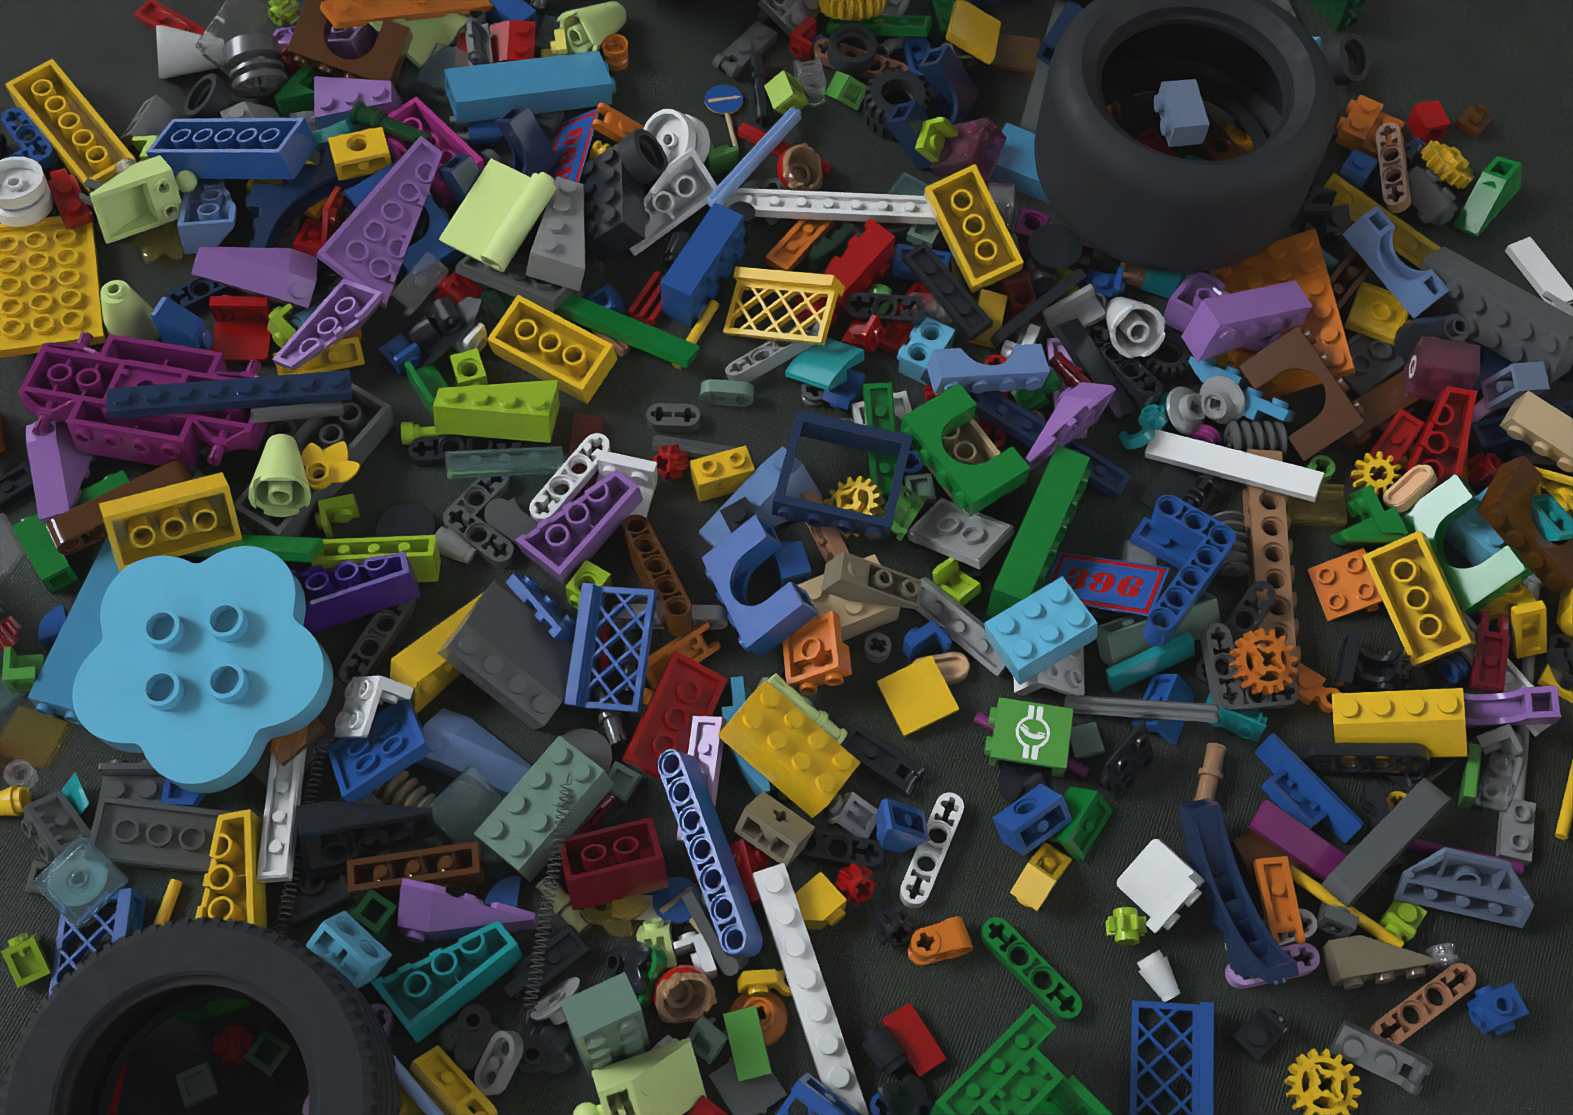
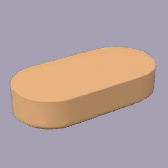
(1410, 488)
(952, 665)

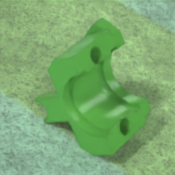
(905, 511)

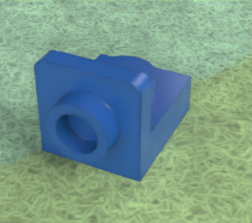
(1107, 284)
(398, 352)

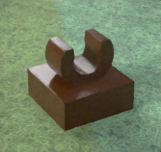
(1473, 121)

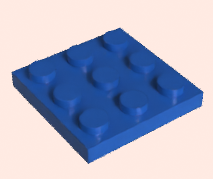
(391, 746)

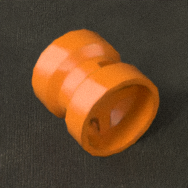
(616, 52)

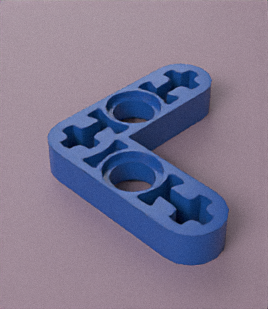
(28, 148)

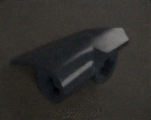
(445, 326)

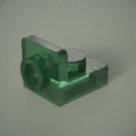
(496, 302)

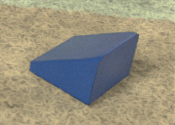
(609, 298)

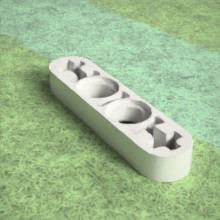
(567, 477)
(933, 850)

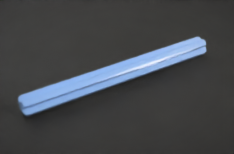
(754, 157)

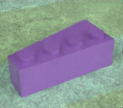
(1244, 317)
(581, 527)

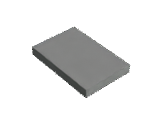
(958, 535)

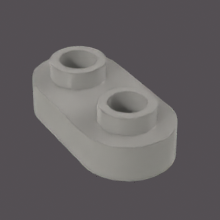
(500, 1061)

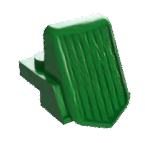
(1374, 523)

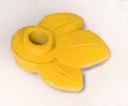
(329, 462)

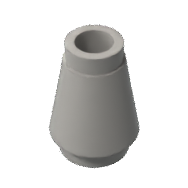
(454, 546)

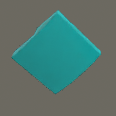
(336, 129)
(825, 365)

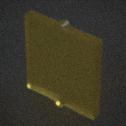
(32, 737)

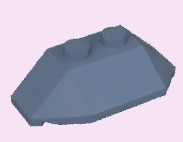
(1467, 886)

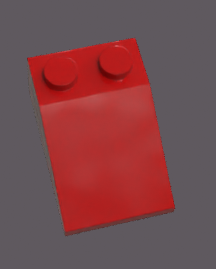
(510, 40)

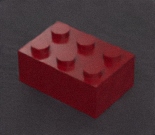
(613, 863)

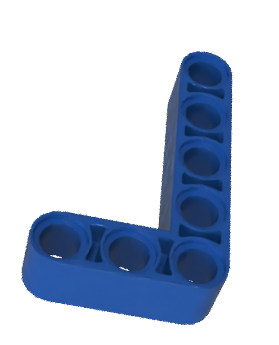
(1210, 545)

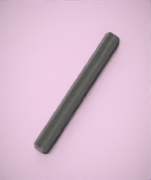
(1143, 708)

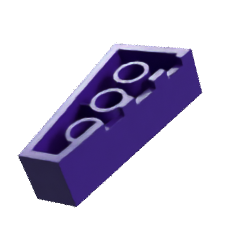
(356, 589)

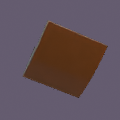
(1253, 847)

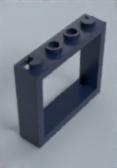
(849, 435)

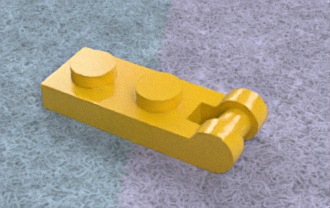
(450, 1084)

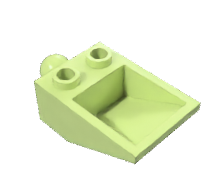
(137, 200)
(648, 1084)

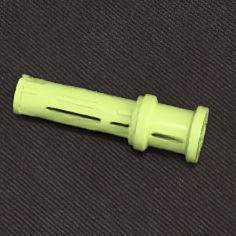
(819, 717)

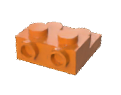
(1360, 126)
(816, 655)

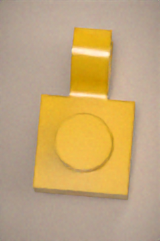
(759, 982)

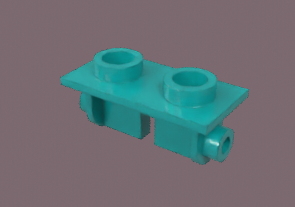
(1244, 724)

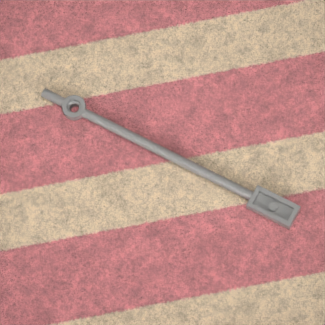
(1517, 825)

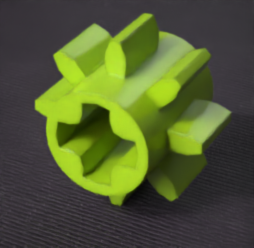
(284, 12)
(1126, 926)

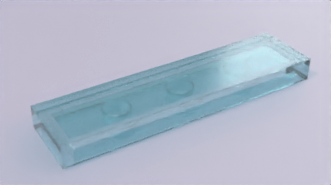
(503, 462)

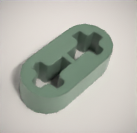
(727, 393)

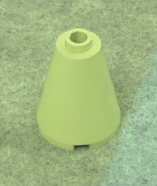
(589, 25)
(126, 312)
(280, 479)

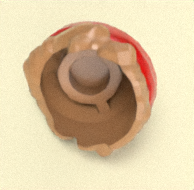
(800, 168)
(683, 994)

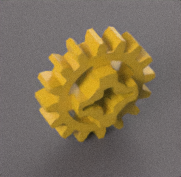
(1447, 164)
(857, 496)
(1313, 1074)

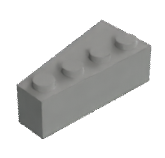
(560, 240)

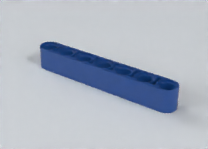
(720, 860)

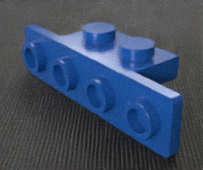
(1303, 792)

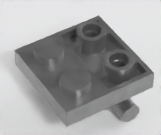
(788, 13)

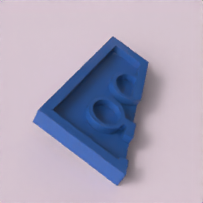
(527, 590)

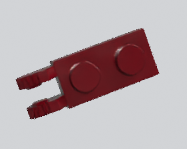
(1490, 655)

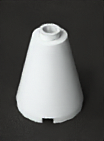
(179, 53)
(1134, 327)

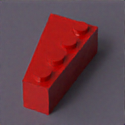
(858, 269)
(1445, 435)

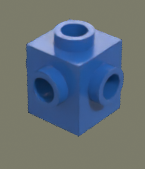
(1497, 1008)

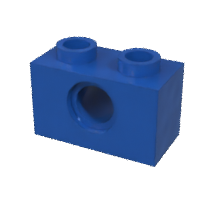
(1032, 819)

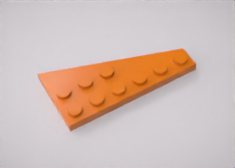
(360, 12)

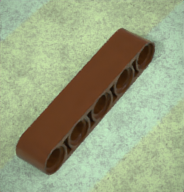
(85, 523)
(657, 574)

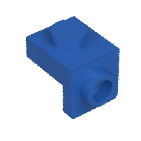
(846, 393)
(919, 639)

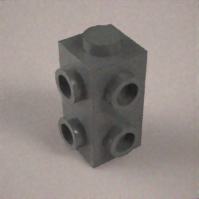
(1433, 202)

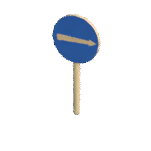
(725, 101)
(669, 902)

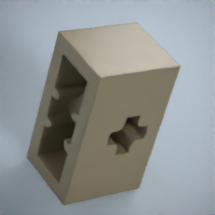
(774, 829)

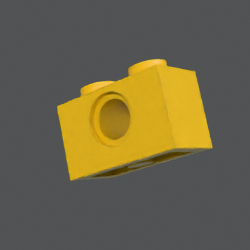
(359, 153)
(721, 473)

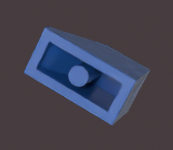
(1359, 168)
(180, 325)
(900, 826)

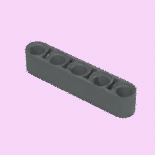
(1386, 842)

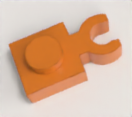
(1311, 688)

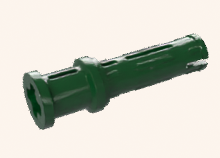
(378, 118)

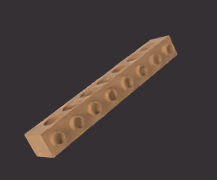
(1277, 547)

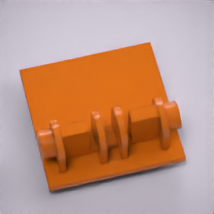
(1345, 585)

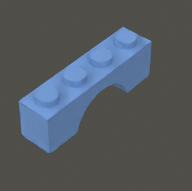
(1373, 241)
(1023, 370)

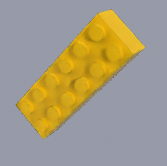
(68, 123)

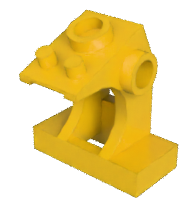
(1527, 620)

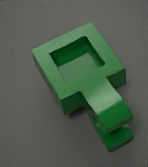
(1037, 398)

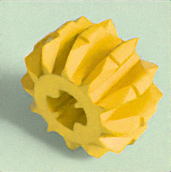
(1370, 467)

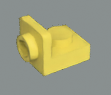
(558, 46)

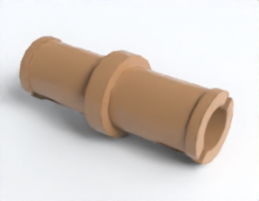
(1211, 772)

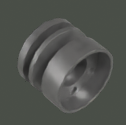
(255, 65)

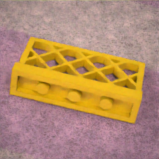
(783, 282)

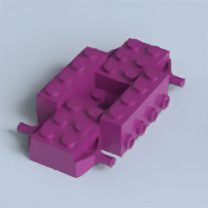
(73, 385)

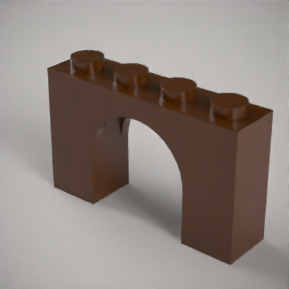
(311, 48)
(1339, 412)
(1508, 512)

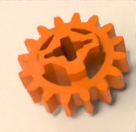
(1259, 661)

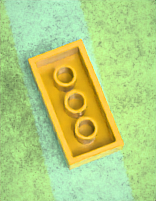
(973, 228)
(552, 348)
(171, 520)
(1419, 599)
(789, 749)

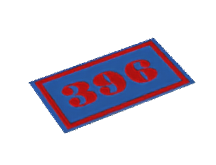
(572, 146)
(1110, 582)

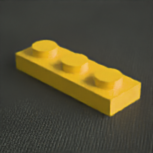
(339, 356)

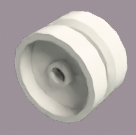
(679, 133)
(23, 192)

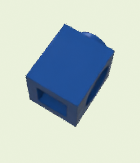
(791, 563)

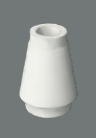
(1159, 975)

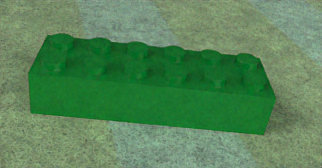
(1041, 530)

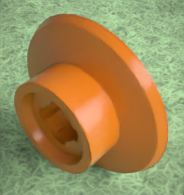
(774, 1010)

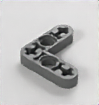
(471, 519)
(1240, 696)

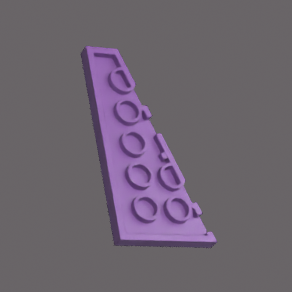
(379, 231)

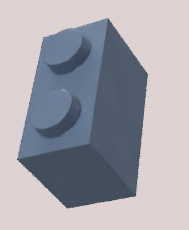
(1181, 113)
(1513, 381)

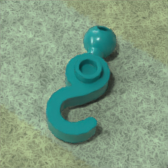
(1150, 419)

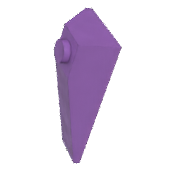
(269, 272)
(1189, 296)
(332, 321)

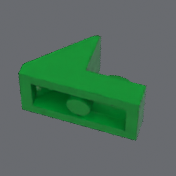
(297, 93)

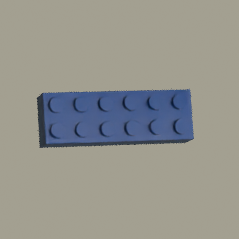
(236, 147)

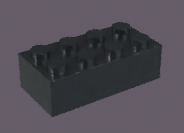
(611, 206)

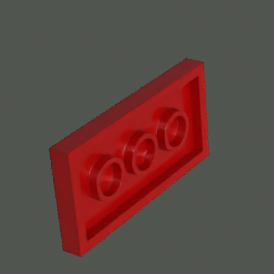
(666, 724)

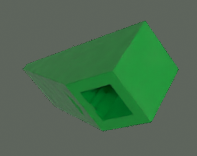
(1490, 195)

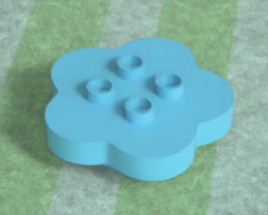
(203, 665)

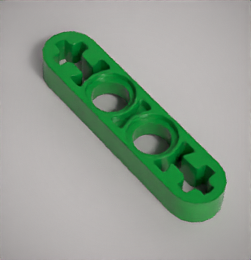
(1026, 972)

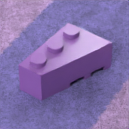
(337, 96)

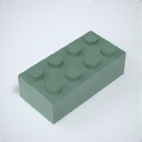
(525, 819)
(606, 1023)

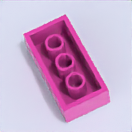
(419, 116)

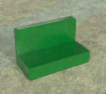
(426, 383)
(1089, 816)

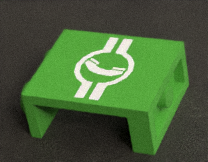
(1030, 734)

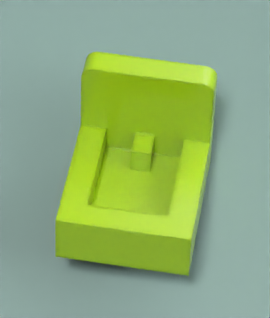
(279, 327)
(955, 582)

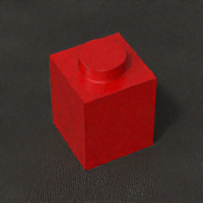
(1428, 121)

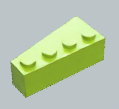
(499, 410)

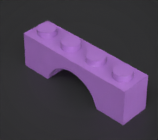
(1516, 707)

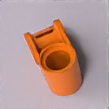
(946, 941)

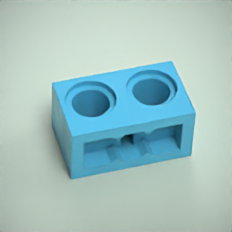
(922, 348)
(349, 948)

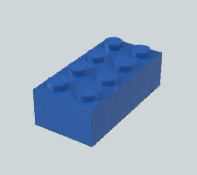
(703, 265)

